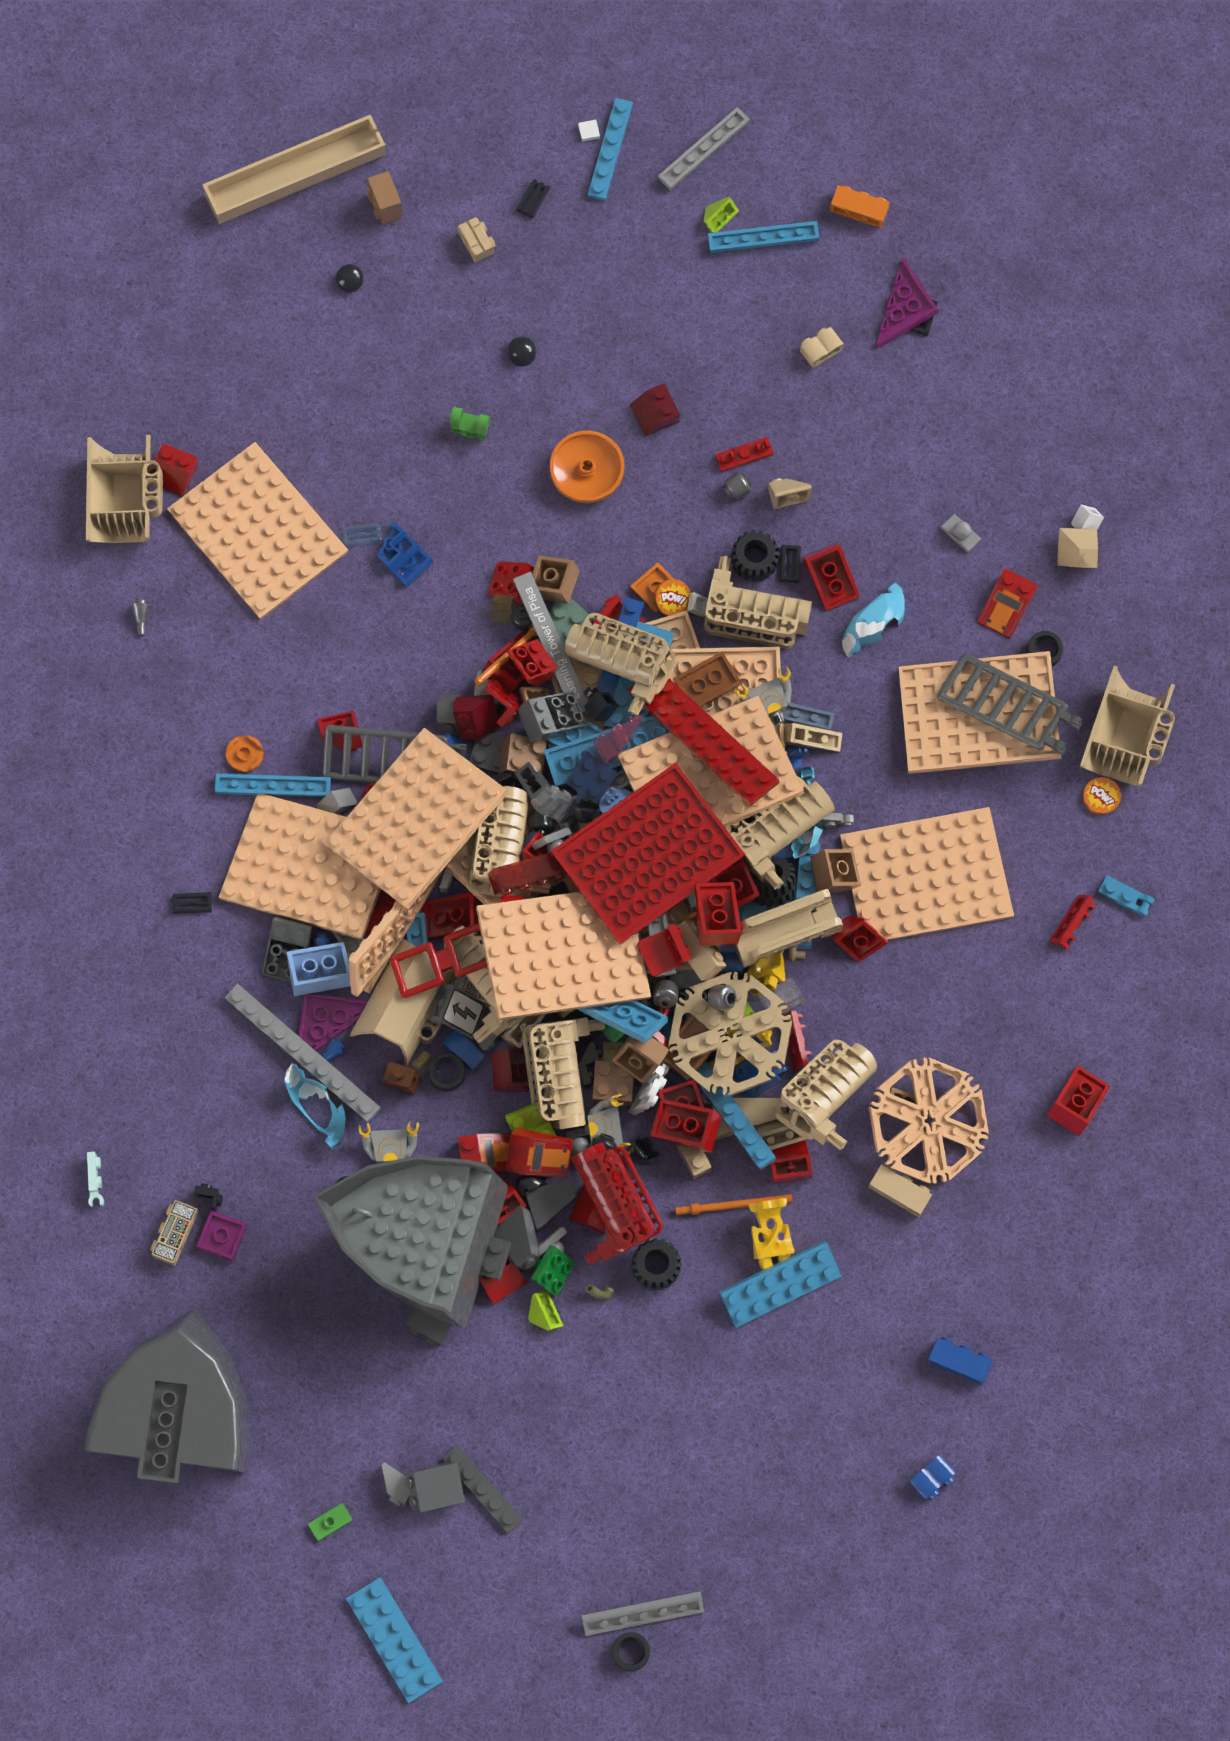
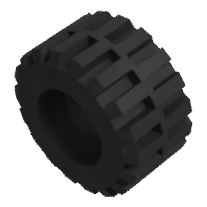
(751, 569)
(775, 897)
(651, 1280)

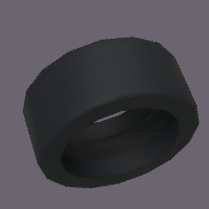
(1047, 635)
(446, 1086)
(631, 1636)

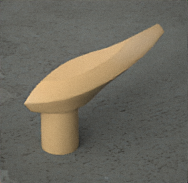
(796, 954)

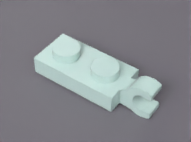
(94, 1181)

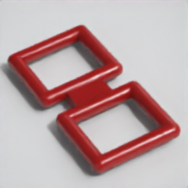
(440, 961)

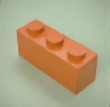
(859, 206)

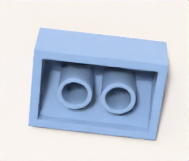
(318, 969)

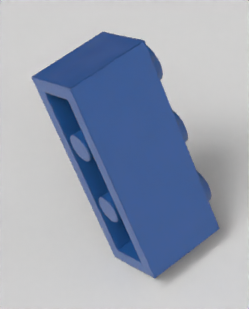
(960, 1360)

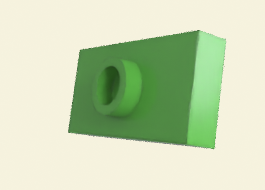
(330, 1522)

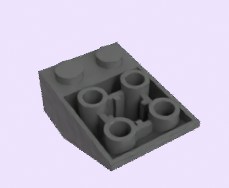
(551, 716)
(284, 937)
(684, 980)

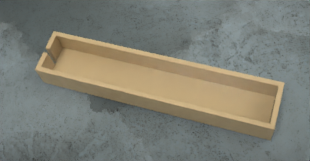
(294, 169)

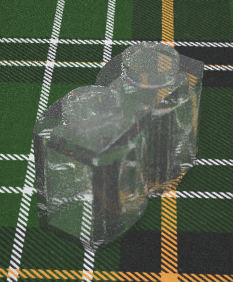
(552, 801)

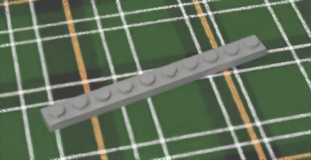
(302, 1053)

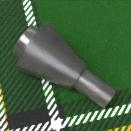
(140, 612)

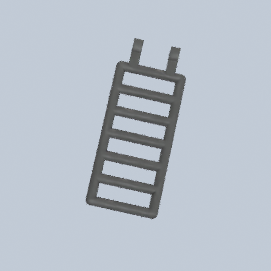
(367, 733)
(1046, 739)

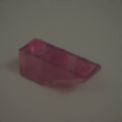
(616, 742)

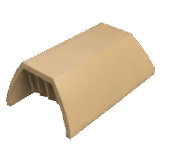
(121, 495)
(1127, 732)
(400, 1018)

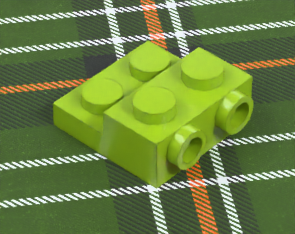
(529, 1119)

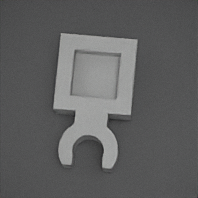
(837, 818)

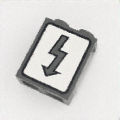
(458, 1010)

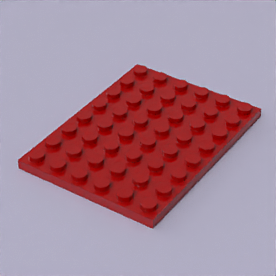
(647, 853)

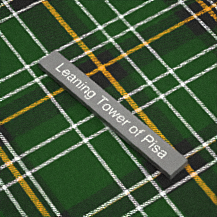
(548, 636)

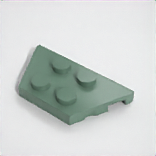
(565, 616)

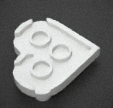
(647, 1094)

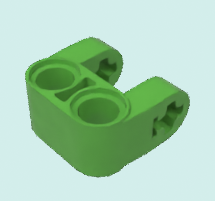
(469, 424)

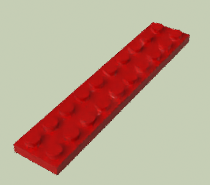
(711, 743)

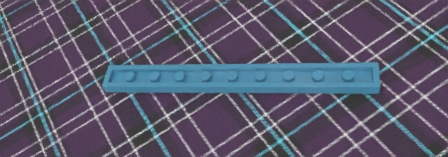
(732, 1114)

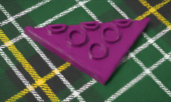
(906, 307)
(327, 1017)

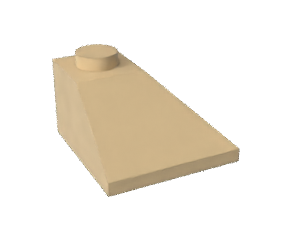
(788, 492)
(1077, 548)

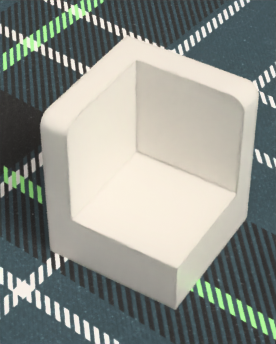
(1087, 518)

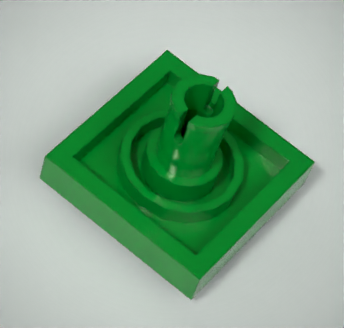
(552, 1270)

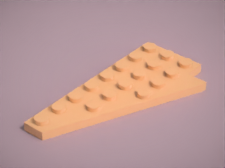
(375, 952)

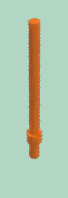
(504, 658)
(696, 1209)

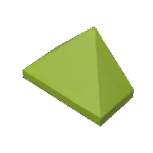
(719, 214)
(543, 1312)

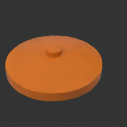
(587, 466)

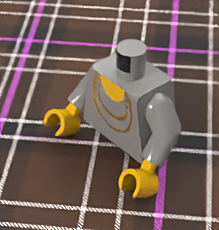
(773, 694)
(604, 1119)
(389, 1144)

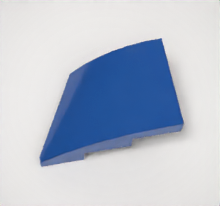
(403, 553)

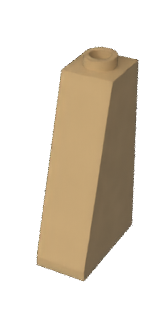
(757, 1110)

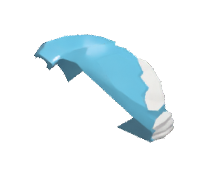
(871, 620)
(813, 834)
(301, 1087)

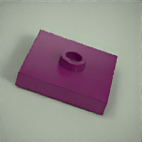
(221, 1235)

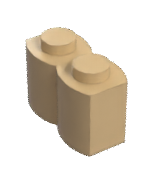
(821, 347)

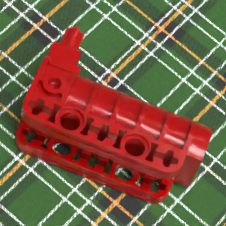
(616, 1200)

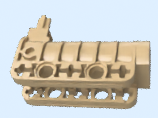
(753, 612)
(623, 655)
(778, 828)
(503, 843)
(787, 927)
(470, 951)
(557, 1069)
(825, 1091)

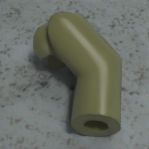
(606, 1294)

